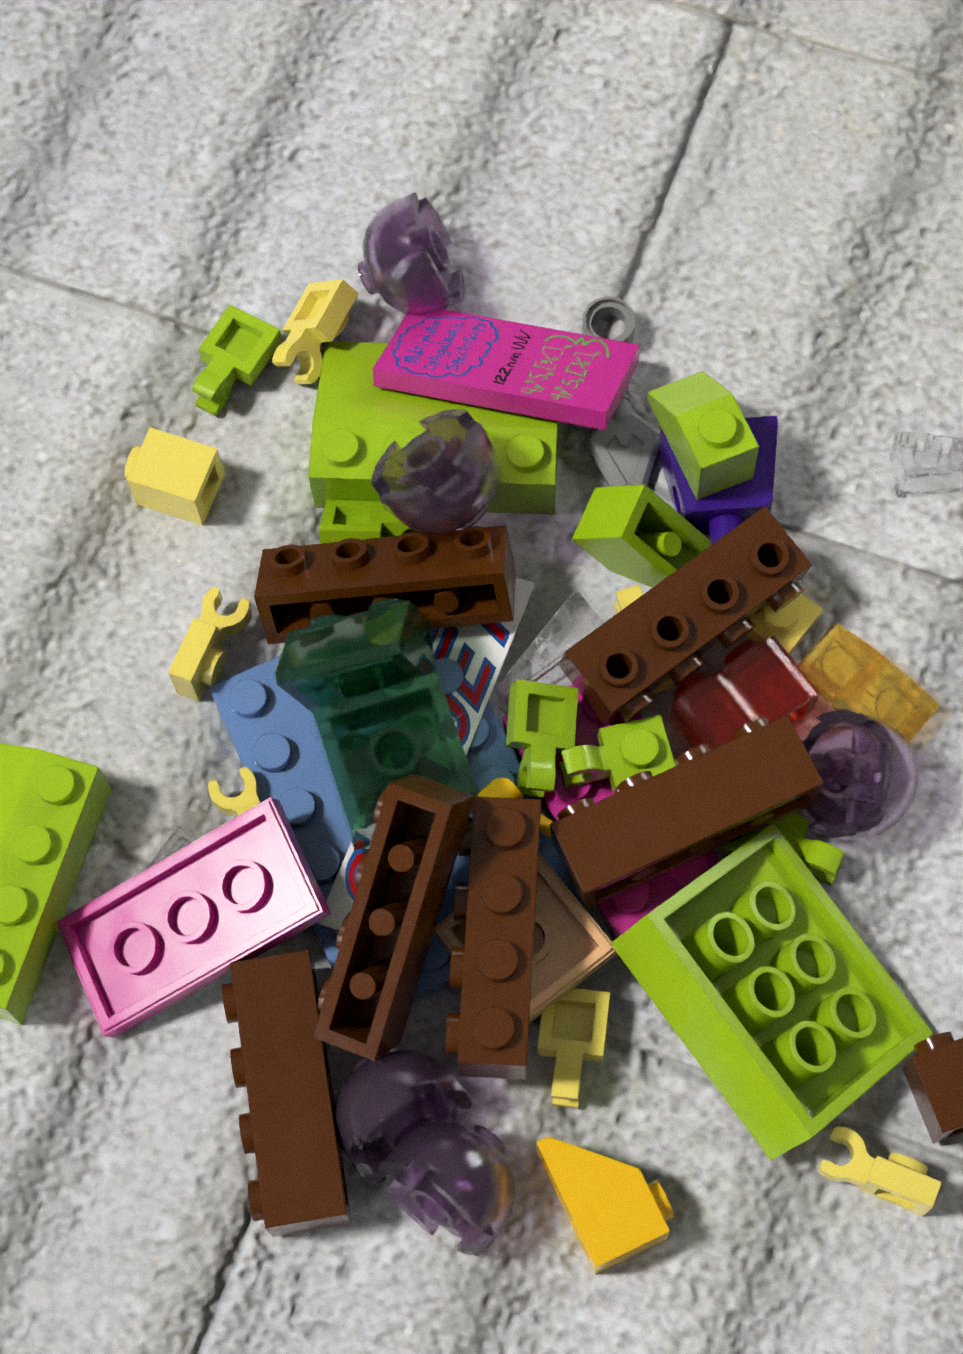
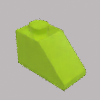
(705, 433)
(637, 534)

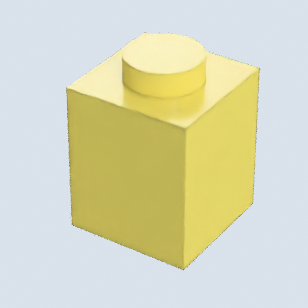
(174, 475)

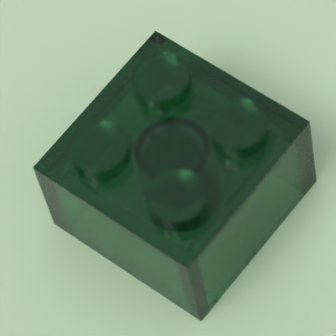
(385, 739)

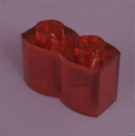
(754, 685)

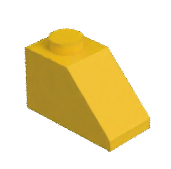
(605, 1202)

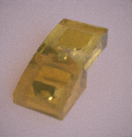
(864, 681)

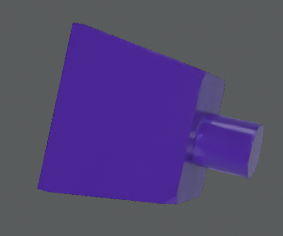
(728, 508)

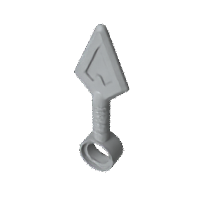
(630, 443)

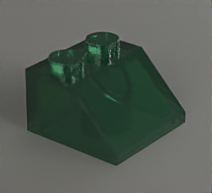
(355, 653)

